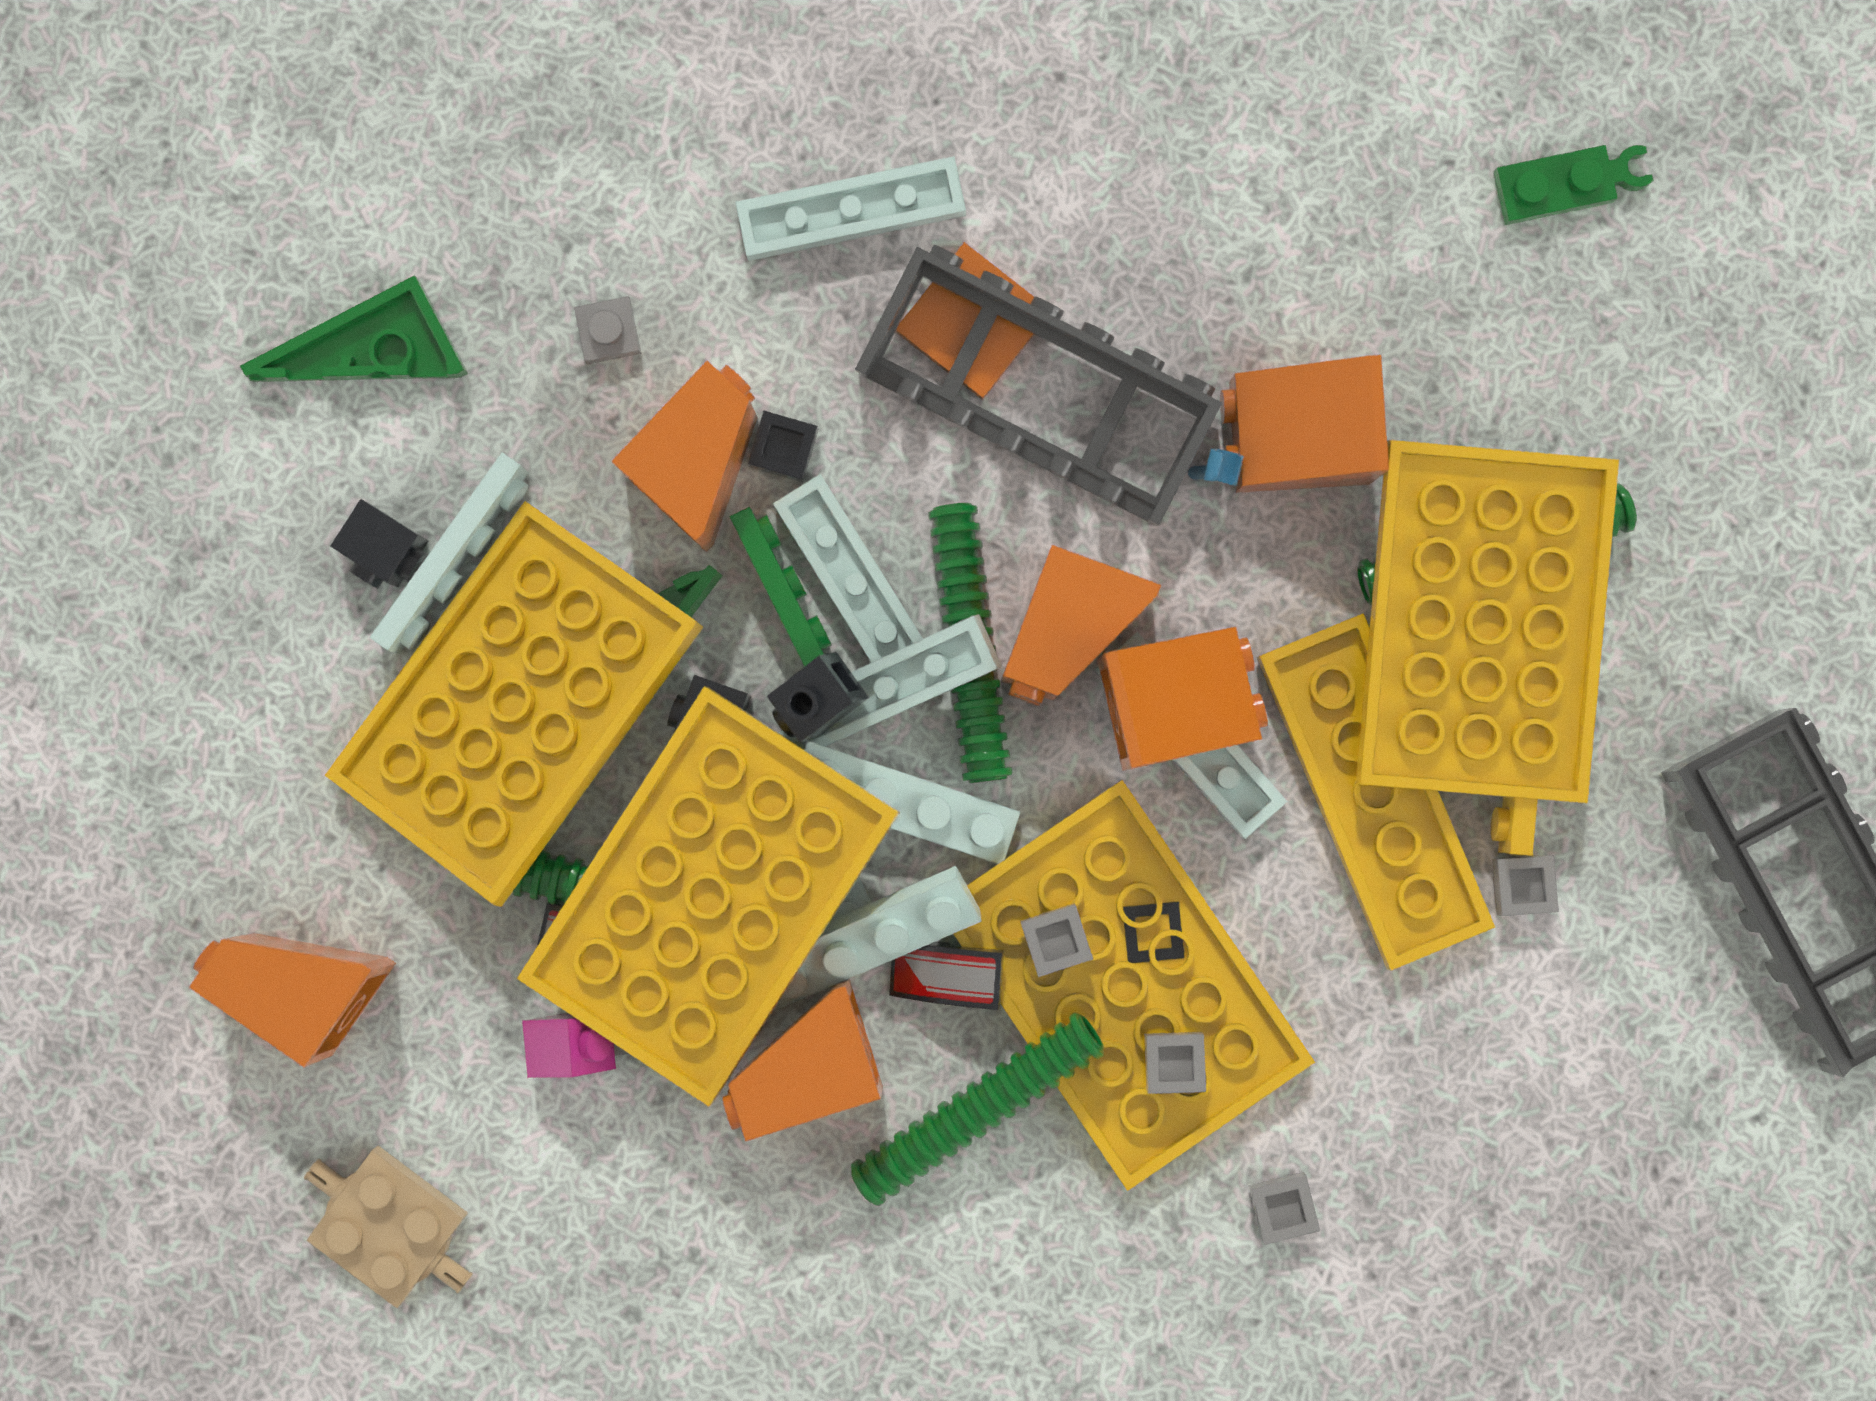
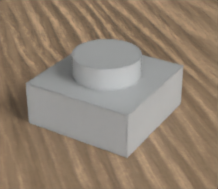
(607, 330)
(1525, 885)
(1056, 940)
(1175, 1062)
(1284, 1208)

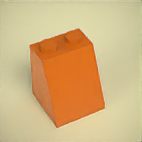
(1308, 425)
(694, 451)
(1070, 621)
(1181, 697)
(290, 990)
(807, 1071)

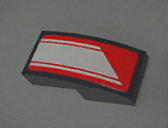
(949, 976)

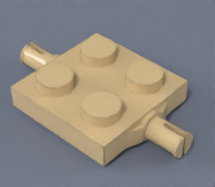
(387, 1226)

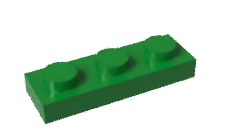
(781, 584)

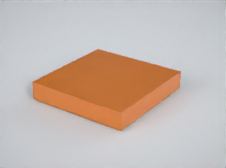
(943, 320)

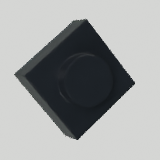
(783, 446)
(1136, 956)

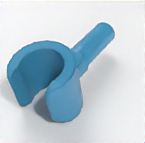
(1221, 467)

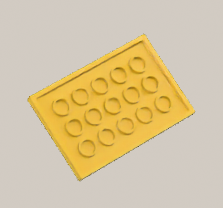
(1487, 621)
(513, 703)
(1110, 860)
(708, 896)

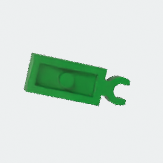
(1565, 182)

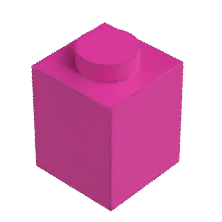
(565, 1048)

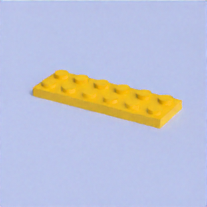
(1389, 838)

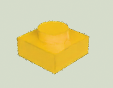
(1514, 825)

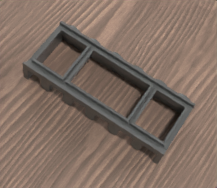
(1044, 321)
(1761, 911)

